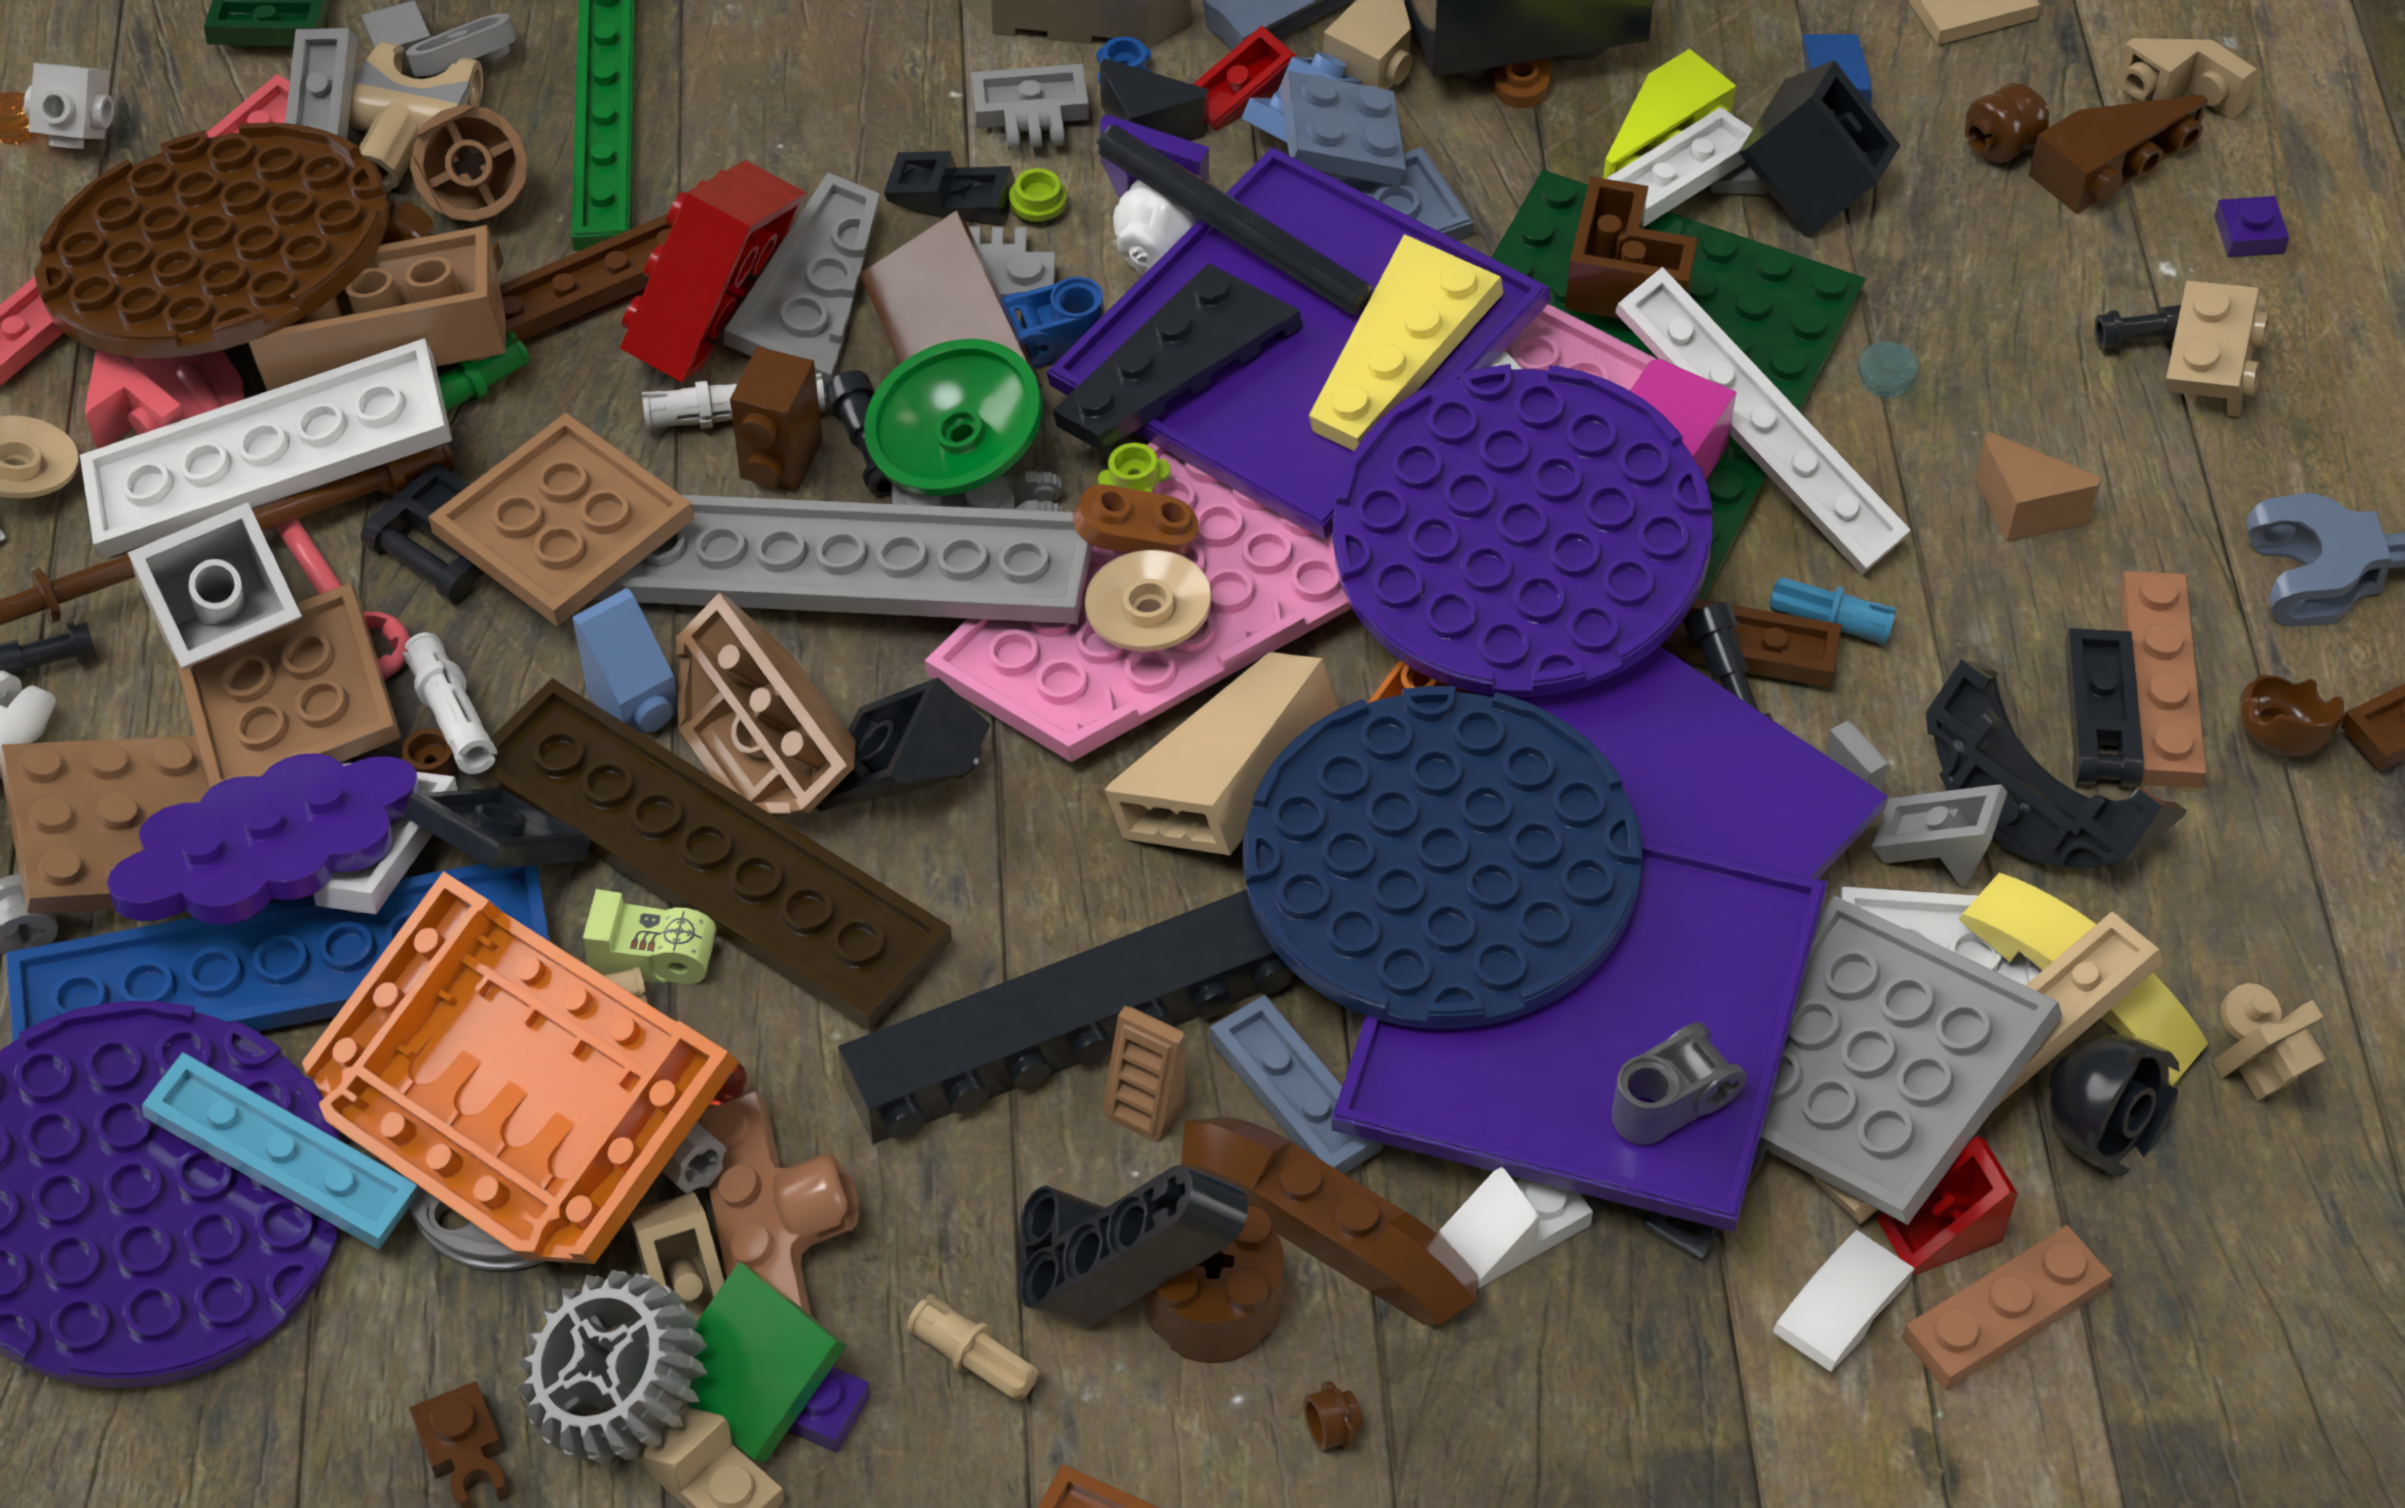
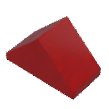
(1959, 1216)

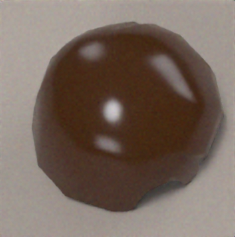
(2289, 716)

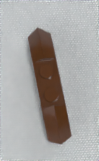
(1335, 1218)

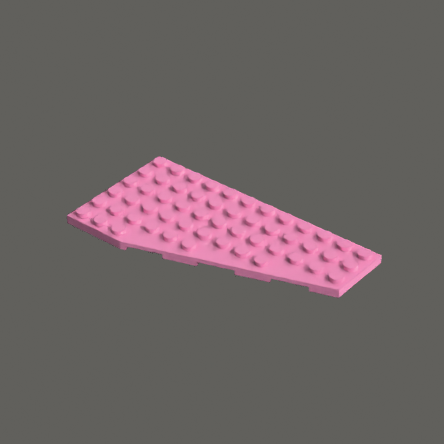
(1264, 581)

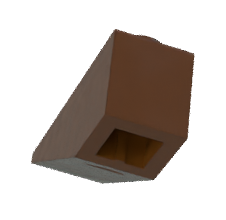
(2108, 146)

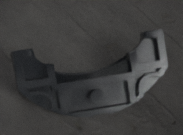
(2039, 812)

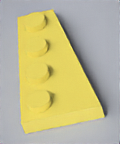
(1402, 337)

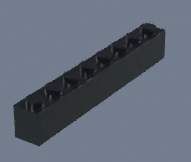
(1056, 1017)

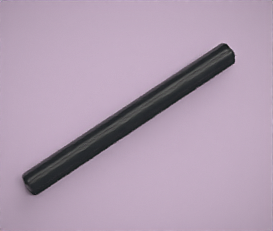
(1235, 220)

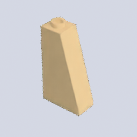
(1203, 775)

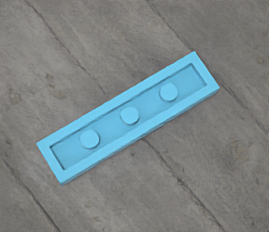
(280, 1150)

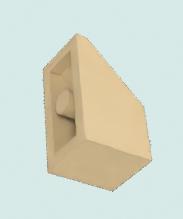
(1372, 42)
(678, 1249)

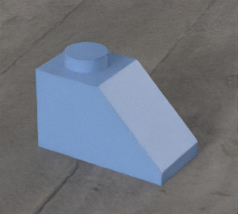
(625, 664)

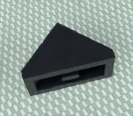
(1154, 100)

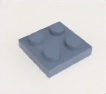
(1343, 127)

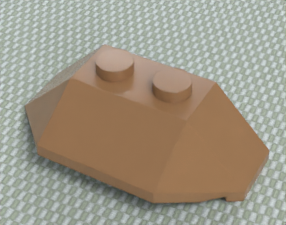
(757, 714)

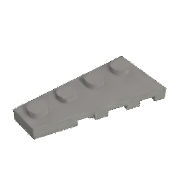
(811, 279)

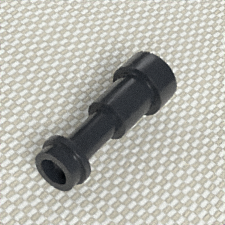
(2113, 330)
(849, 400)
(1714, 633)
(18, 658)

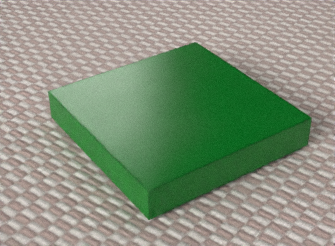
(760, 1360)

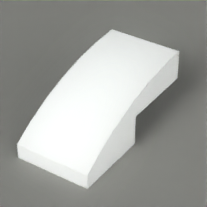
(1843, 1300)

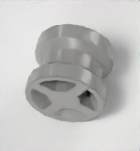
(17, 927)

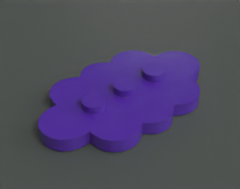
(263, 839)

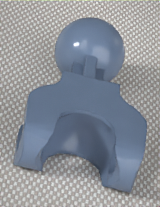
(2341, 554)

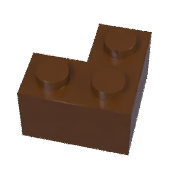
(1616, 253)

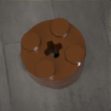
(1226, 1300)

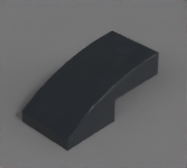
(938, 187)

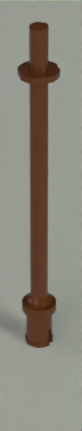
(386, 478)

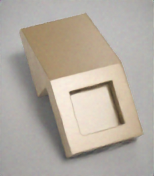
(2172, 66)

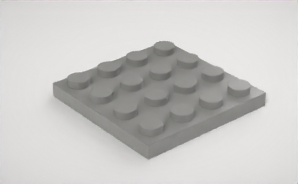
(1895, 1058)

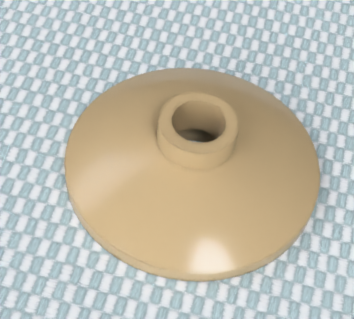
(34, 457)
(1148, 600)

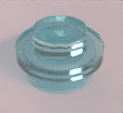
(1887, 368)

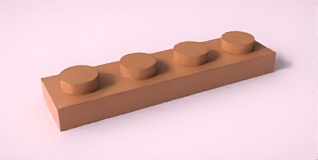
(2169, 710)

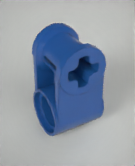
(1055, 316)

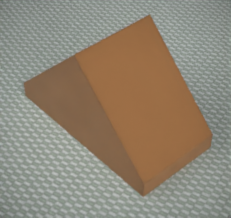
(2033, 490)

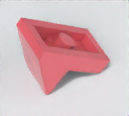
(125, 400)

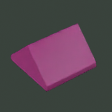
(1693, 405)

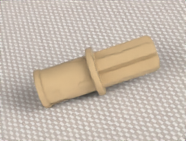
(971, 1347)

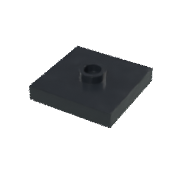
(497, 827)

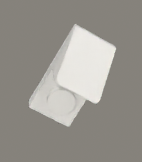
(1513, 1223)

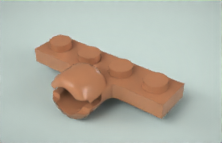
(771, 1212)

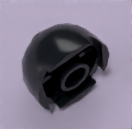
(2112, 1098)

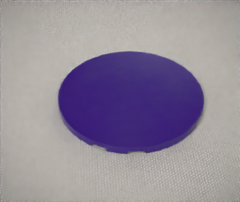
(1522, 530)
(119, 1238)

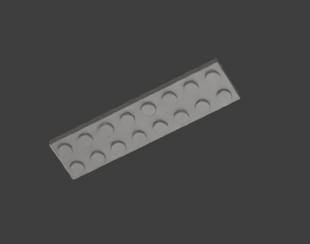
(869, 560)

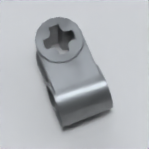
(1683, 1078)

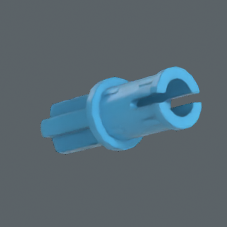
(1856, 615)

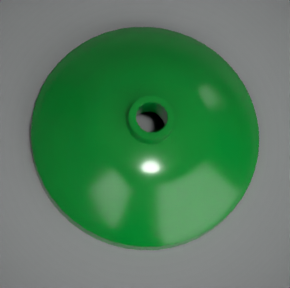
(953, 417)

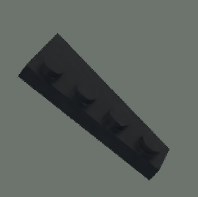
(1174, 353)

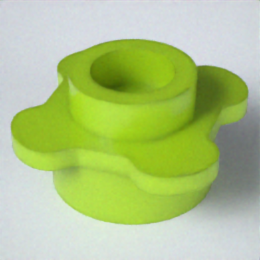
(1135, 468)

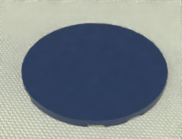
(1442, 857)

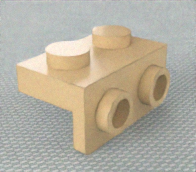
(2216, 343)

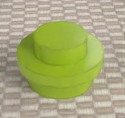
(1037, 195)

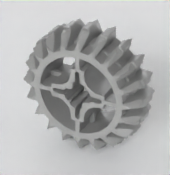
(588, 1367)

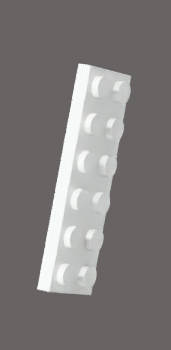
(264, 447)

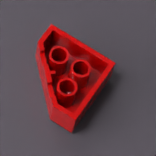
(703, 268)

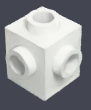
(68, 104)

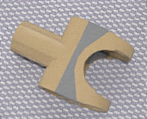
(397, 106)

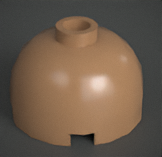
(469, 163)

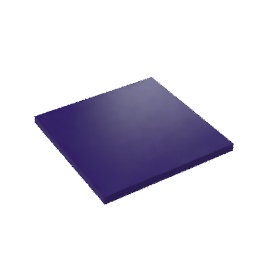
(1255, 416)
(1716, 770)
(1539, 1090)

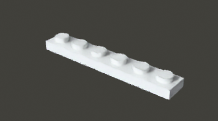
(1766, 423)

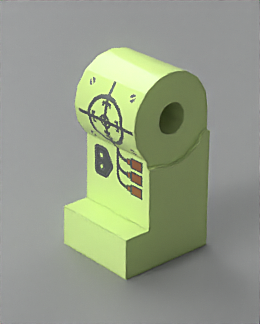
(663, 943)

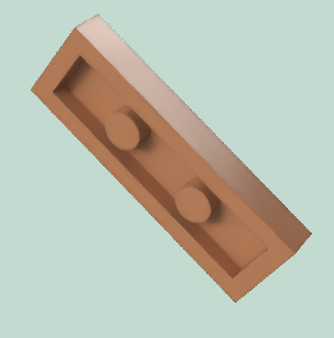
(2006, 1307)

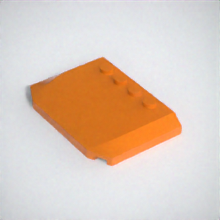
(512, 1078)

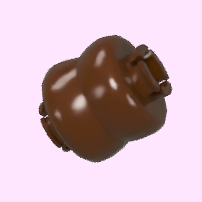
(2006, 122)

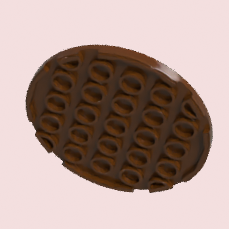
(212, 241)

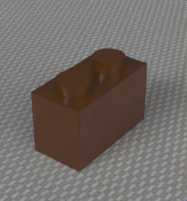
(776, 419)

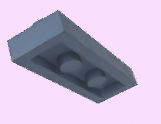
(1289, 1082)

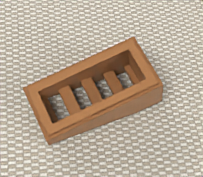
(1145, 1075)

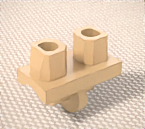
(2269, 1048)

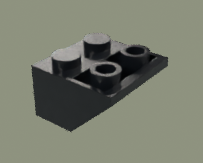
(1818, 146)

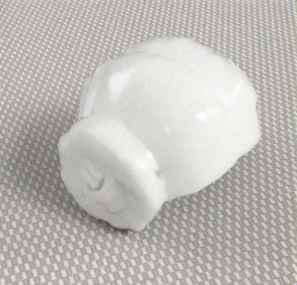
(1148, 225)

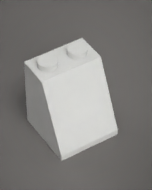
(213, 586)

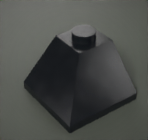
(910, 744)

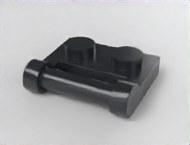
(413, 506)

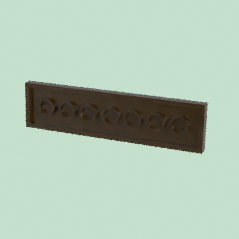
(716, 854)

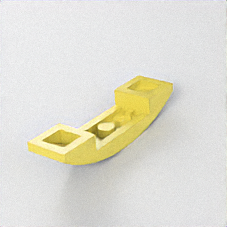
(2030, 921)

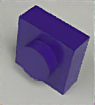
(2251, 226)
(832, 1410)

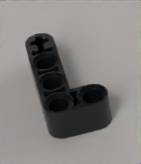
(1098, 1259)

